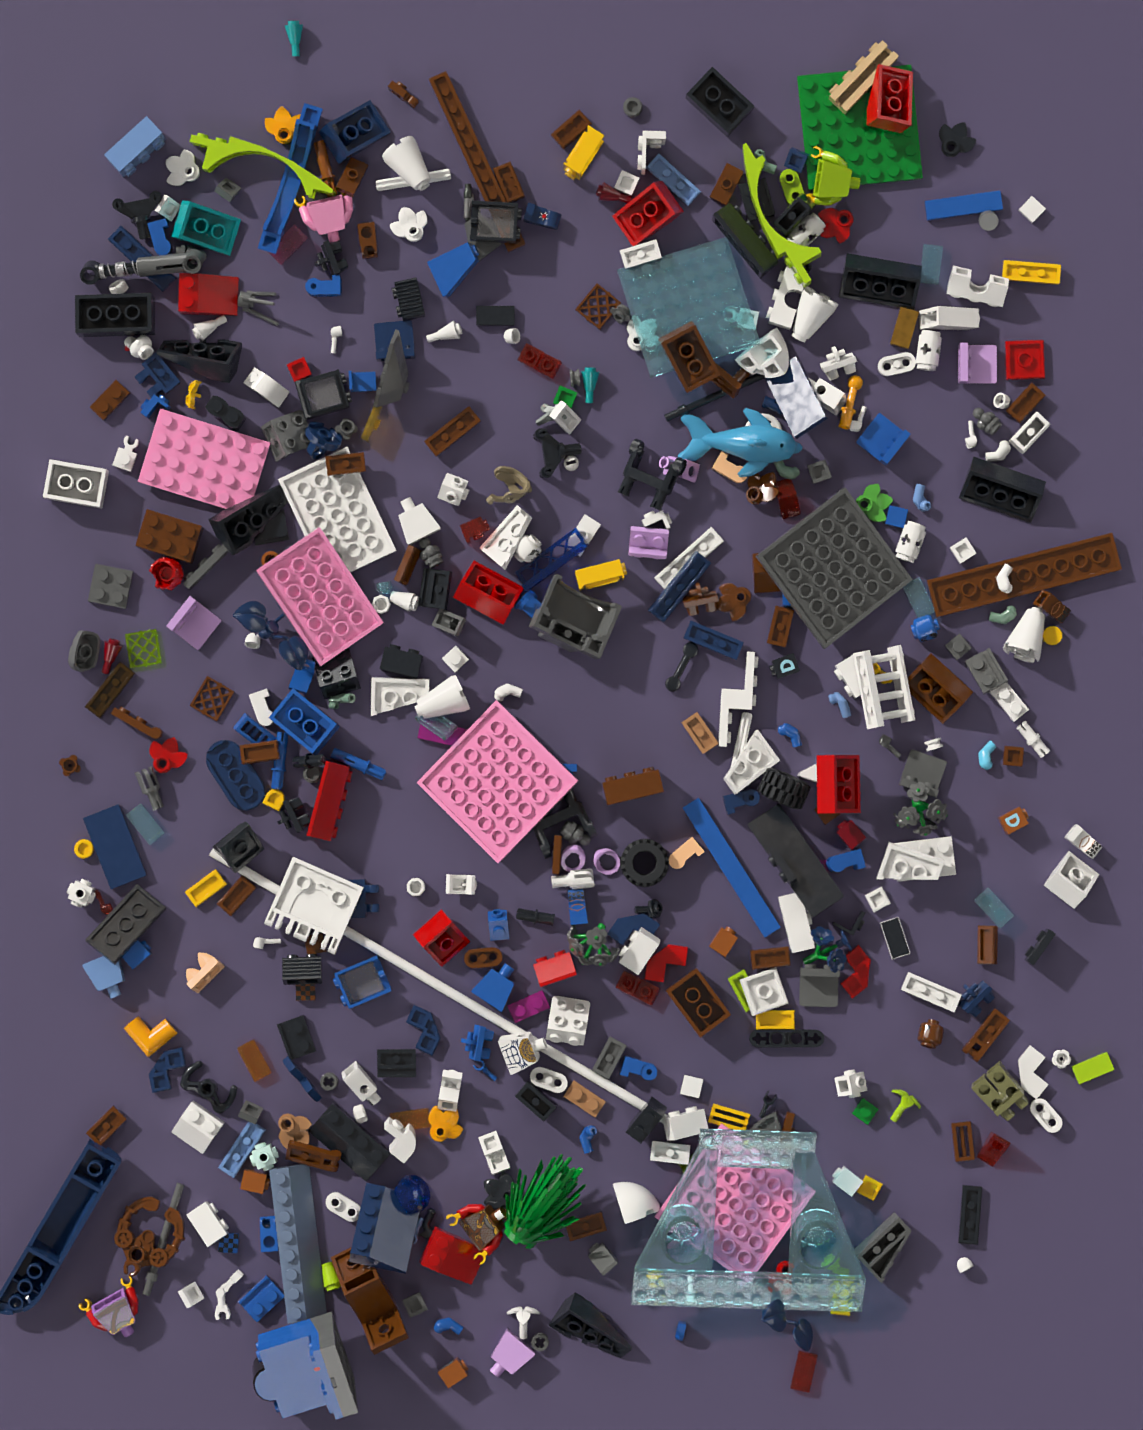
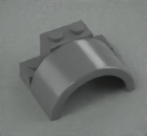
(574, 619)

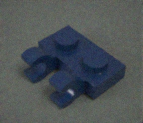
(160, 373)
(361, 907)

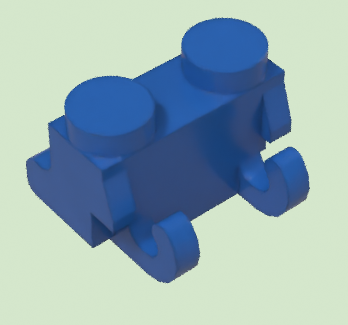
(528, 603)

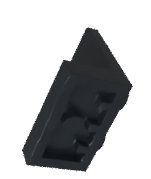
(337, 675)

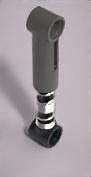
(144, 266)

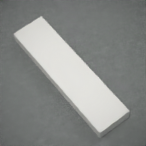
(704, 545)

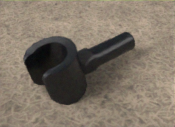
(767, 1102)

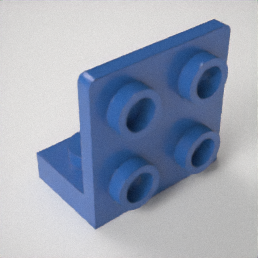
(882, 439)

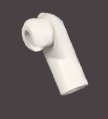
(1000, 454)
(1002, 579)
(506, 690)

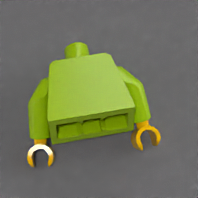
(832, 179)

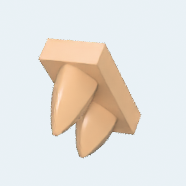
(209, 969)

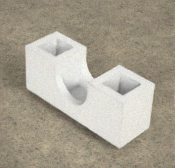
(991, 293)
(781, 314)

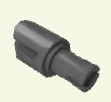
(150, 789)

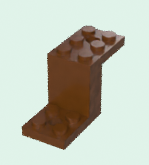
(370, 1302)

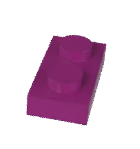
(528, 1006)

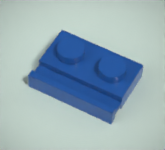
(261, 1298)

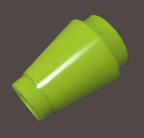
(330, 1277)

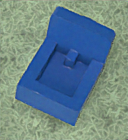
(149, 406)
(498, 925)

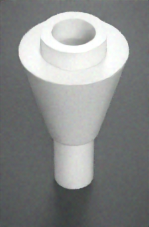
(204, 329)
(450, 331)

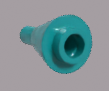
(294, 33)
(590, 379)

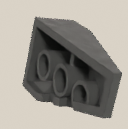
(394, 374)

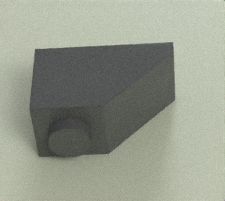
(602, 1258)

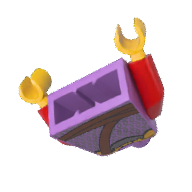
(115, 1311)

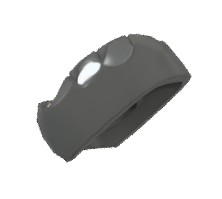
(84, 651)

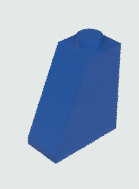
(453, 267)

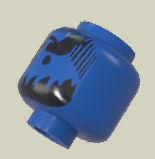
(925, 628)

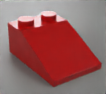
(891, 99)
(647, 213)
(208, 294)
(451, 1256)

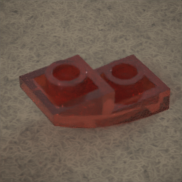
(539, 361)
(638, 987)

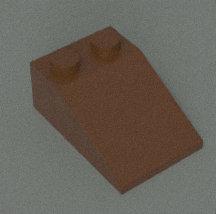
(689, 356)

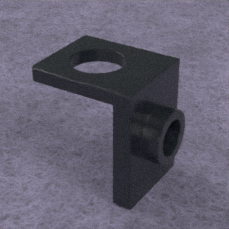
(856, 926)

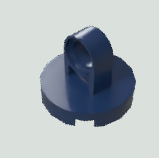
(321, 439)

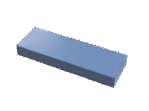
(673, 179)
(241, 1149)

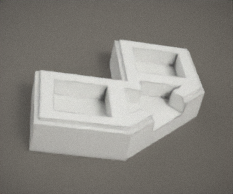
(1027, 1065)

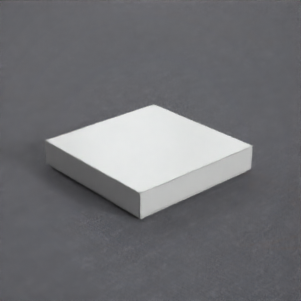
(764, 991)

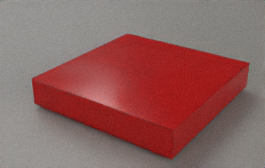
(1025, 359)

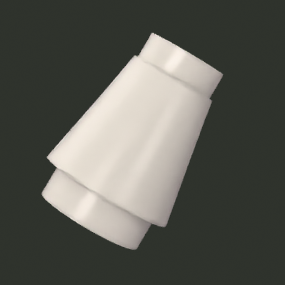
(405, 600)

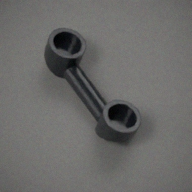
(689, 650)

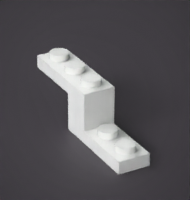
(737, 699)

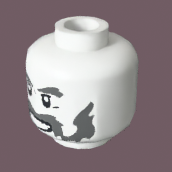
(528, 549)

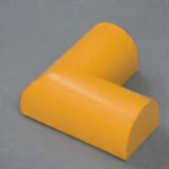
(150, 1040)

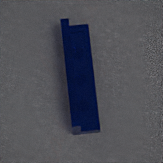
(558, 563)

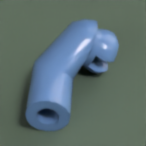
(919, 500)
(842, 702)

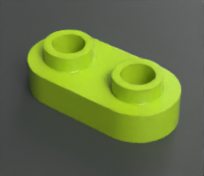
(790, 187)

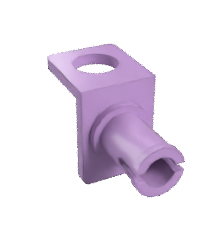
(665, 463)

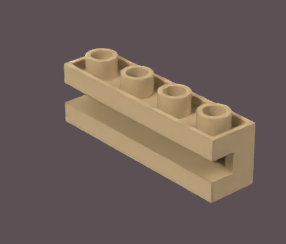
(861, 79)

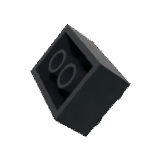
(719, 101)

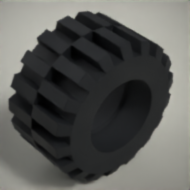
(784, 788)
(656, 850)

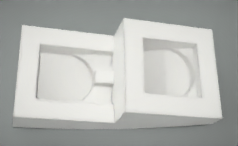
(494, 1153)

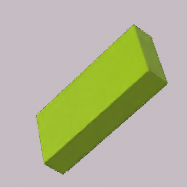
(736, 985)
(1092, 1068)

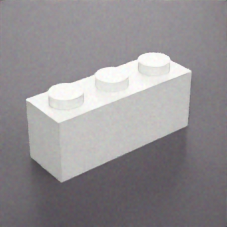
(796, 923)

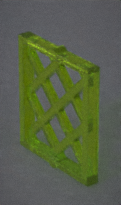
(156, 646)

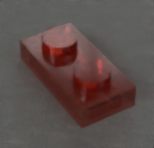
(803, 1371)

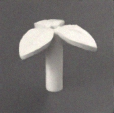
(523, 1316)

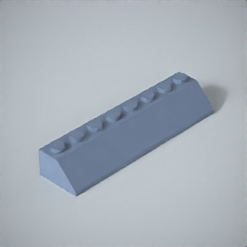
(298, 1242)

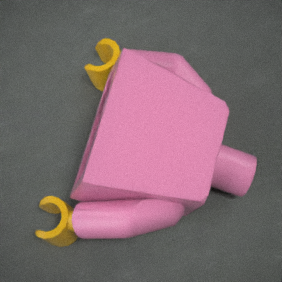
(327, 214)

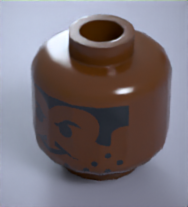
(930, 1034)

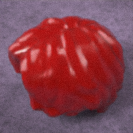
(167, 573)

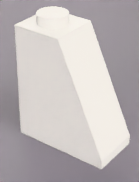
(949, 318)

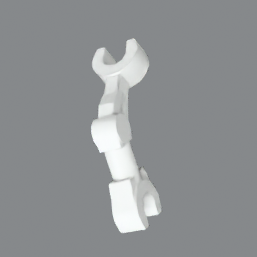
(220, 1293)

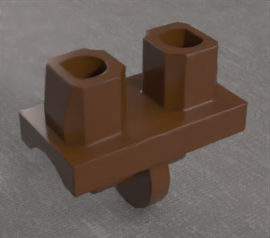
(699, 597)

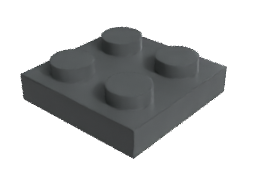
(110, 586)

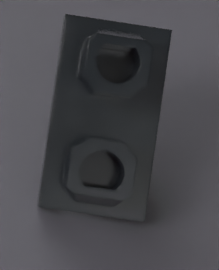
(329, 250)
(298, 822)

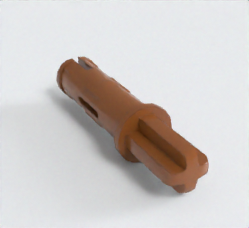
(324, 165)

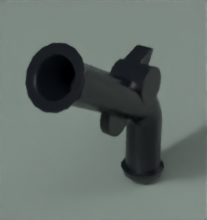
(426, 1223)

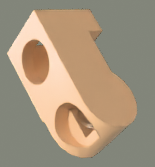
(727, 468)
(679, 856)

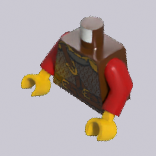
(482, 1226)

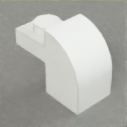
(266, 387)
(449, 1090)
(404, 1141)

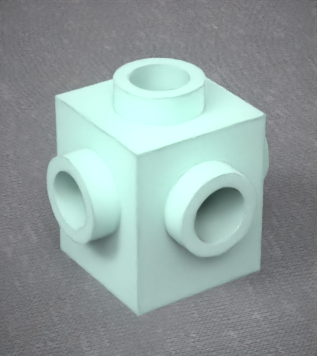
(271, 1153)

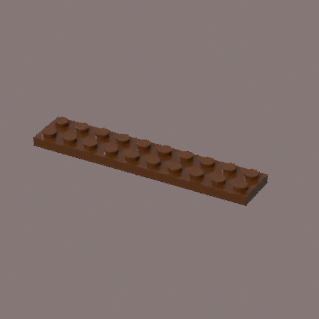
(1029, 574)

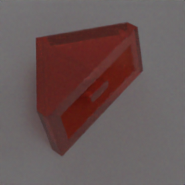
(787, 499)
(993, 1149)

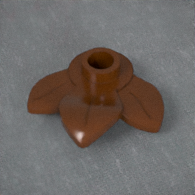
(763, 486)
(731, 602)

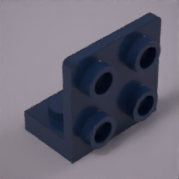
(384, 334)

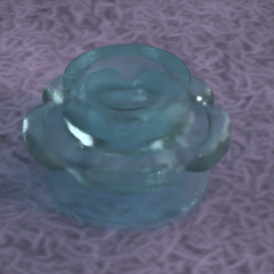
(384, 587)

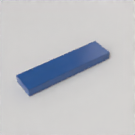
(963, 205)

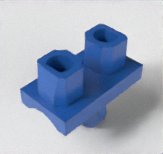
(475, 1041)

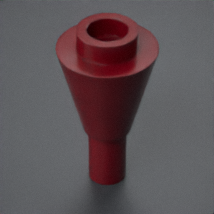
(608, 193)
(111, 651)

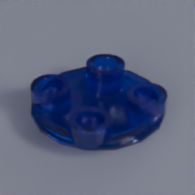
(413, 1193)

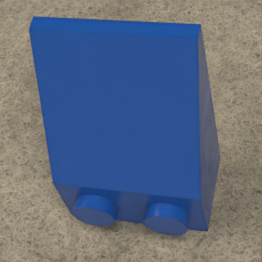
(304, 722)

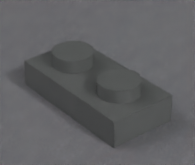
(609, 1057)

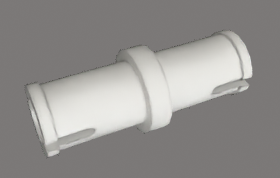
(1033, 739)

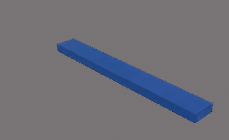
(731, 867)

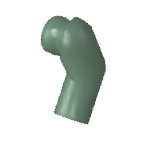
(768, 167)
(785, 471)
(1004, 617)
(342, 698)

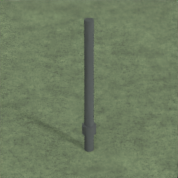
(152, 1275)

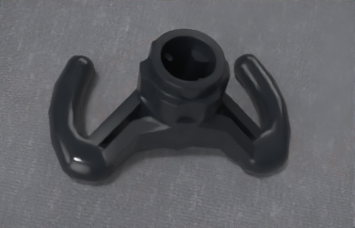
(187, 1085)

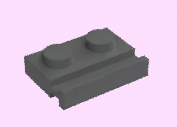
(986, 671)

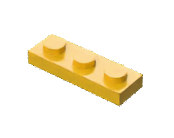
(1031, 272)

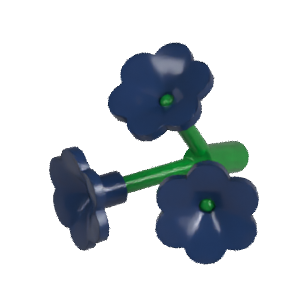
(836, 958)

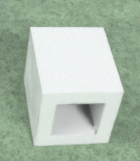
(846, 1180)

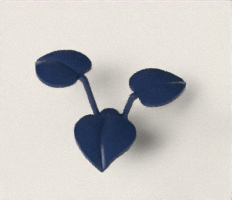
(253, 618)
(776, 1319)

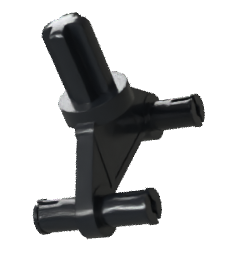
(139, 211)
(553, 451)

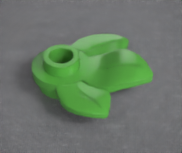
(876, 503)

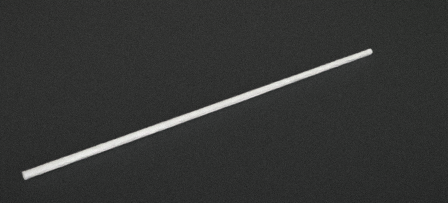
(457, 996)

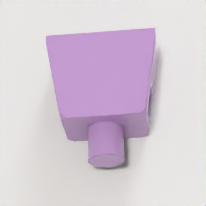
(510, 1354)

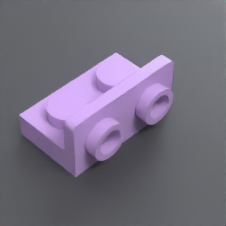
(648, 542)

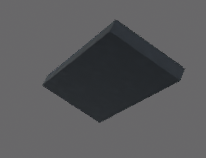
(125, 924)

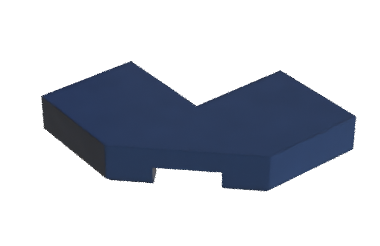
(624, 926)
(430, 1036)
(159, 1074)
(304, 1081)

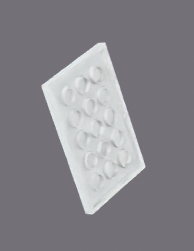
(341, 510)

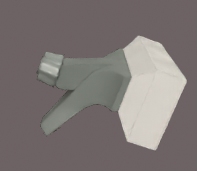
(561, 414)

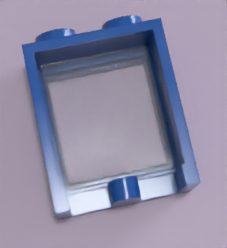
(362, 982)

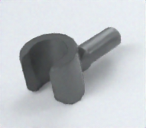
(885, 742)

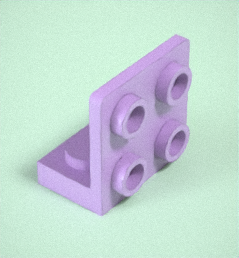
(977, 364)
(194, 623)

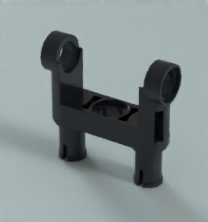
(632, 474)
(573, 808)

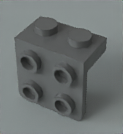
(818, 986)

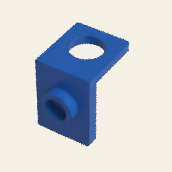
(362, 381)
(302, 679)

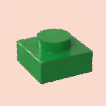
(566, 395)
(865, 1111)

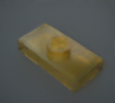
(372, 423)

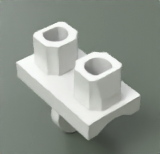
(846, 361)

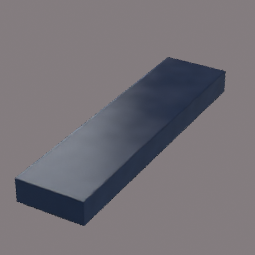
(132, 250)
(679, 586)

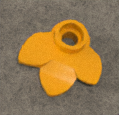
(281, 123)
(446, 1121)

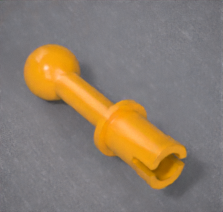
(854, 383)

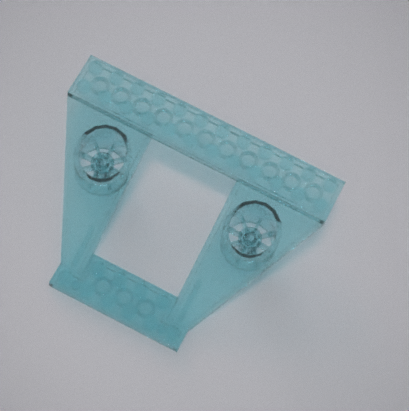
(819, 1273)

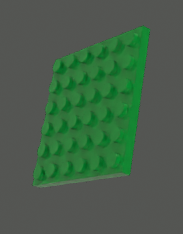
(869, 151)

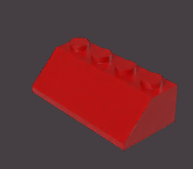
(328, 801)

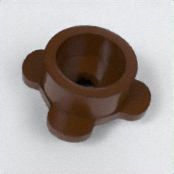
(68, 770)

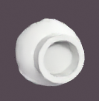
(139, 347)

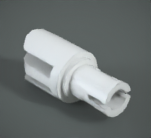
(575, 879)

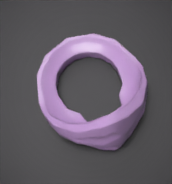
(573, 849)
(599, 853)

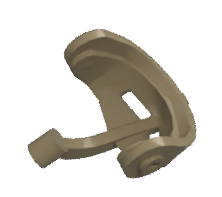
(510, 477)

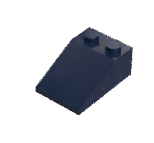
(354, 131)

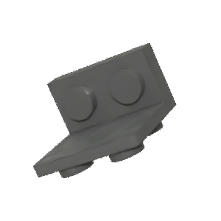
(286, 434)
(923, 769)

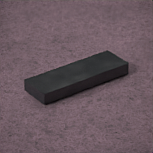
(970, 1214)

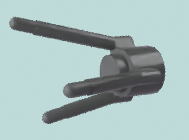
(248, 300)

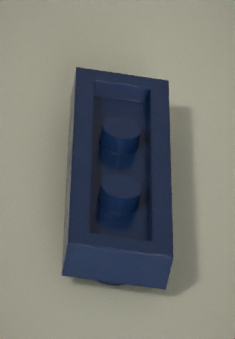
(713, 640)

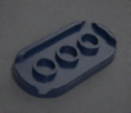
(237, 781)

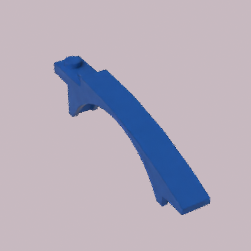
(300, 151)

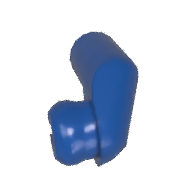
(792, 732)
(586, 1136)
(446, 1324)

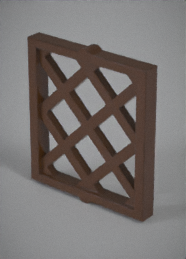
(588, 318)
(200, 691)

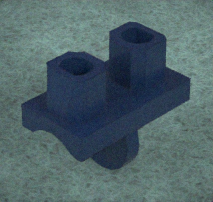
(974, 995)

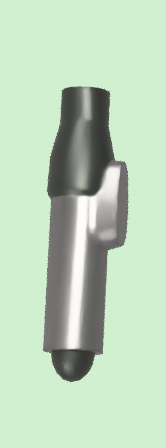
(468, 197)

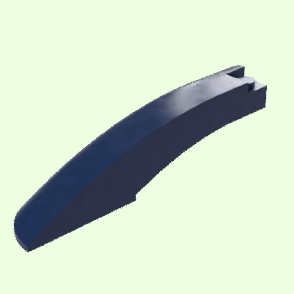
(59, 1228)

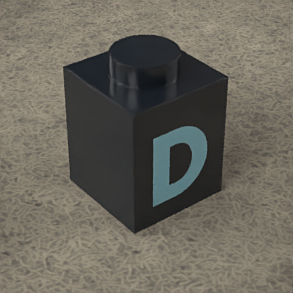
(784, 666)

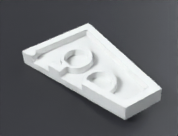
(505, 539)
(396, 692)
(750, 763)
(909, 864)

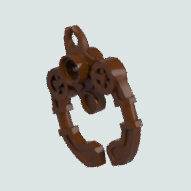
(145, 1242)

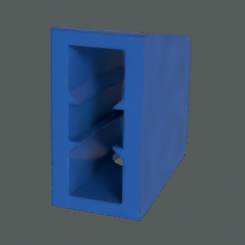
(495, 987)

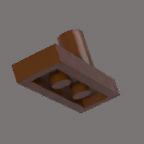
(729, 383)

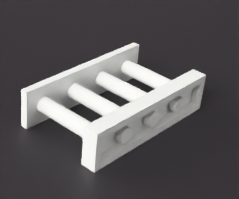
(868, 687)

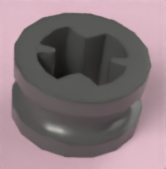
(574, 377)
(329, 1075)
(534, 1341)

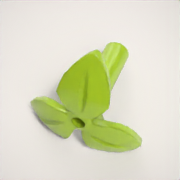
(906, 1102)

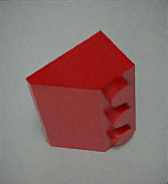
(488, 592)
(838, 784)

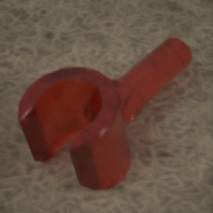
(105, 908)

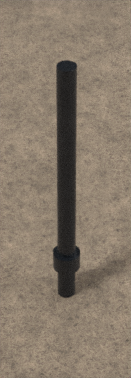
(684, 409)

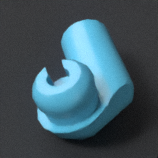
(984, 755)

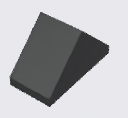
(449, 622)

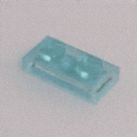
(993, 907)

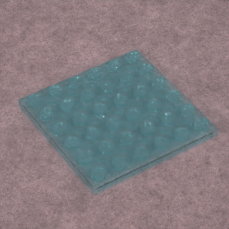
(687, 287)

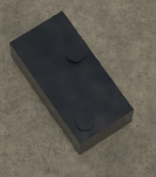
(115, 315)

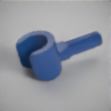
(484, 1069)

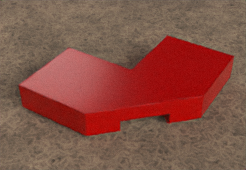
(657, 964)
(859, 979)

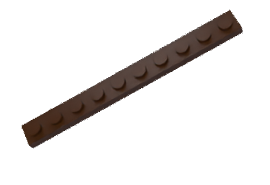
(469, 144)

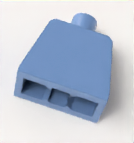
(105, 975)

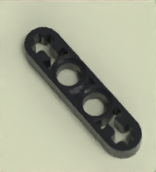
(786, 1041)

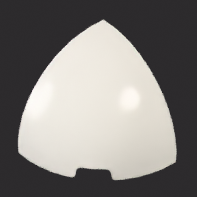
(768, 358)
(635, 1201)

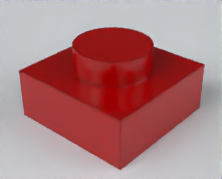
(299, 369)

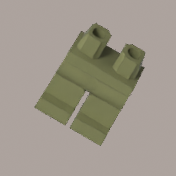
(1000, 1091)

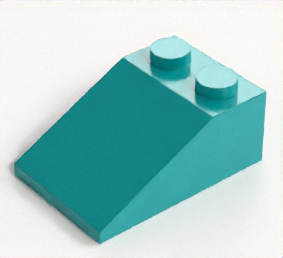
(205, 227)

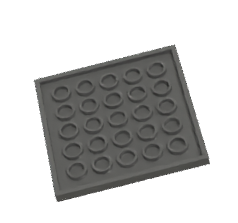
(834, 568)

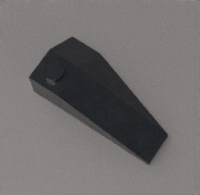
(212, 360)
(242, 522)
(584, 1321)

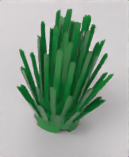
(542, 1204)

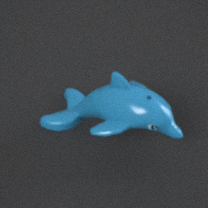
(755, 443)

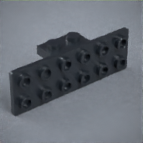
(795, 860)

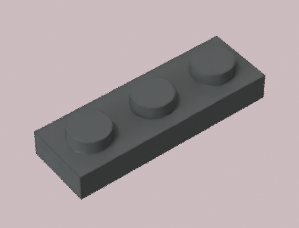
(205, 566)

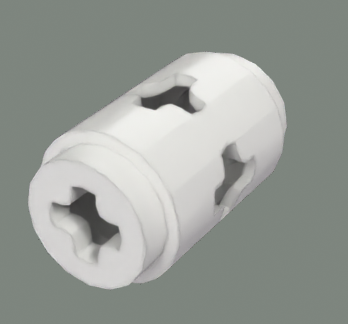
(811, 226)
(927, 341)
(912, 533)

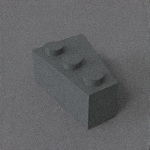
(883, 1245)

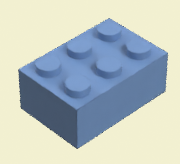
(135, 147)

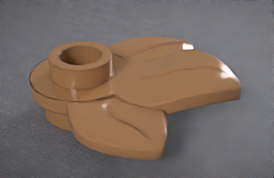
(296, 1131)

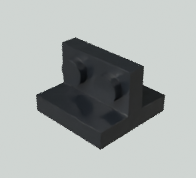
(239, 846)

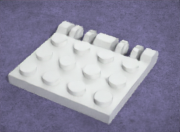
(316, 902)

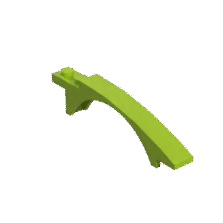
(220, 151)
(795, 254)

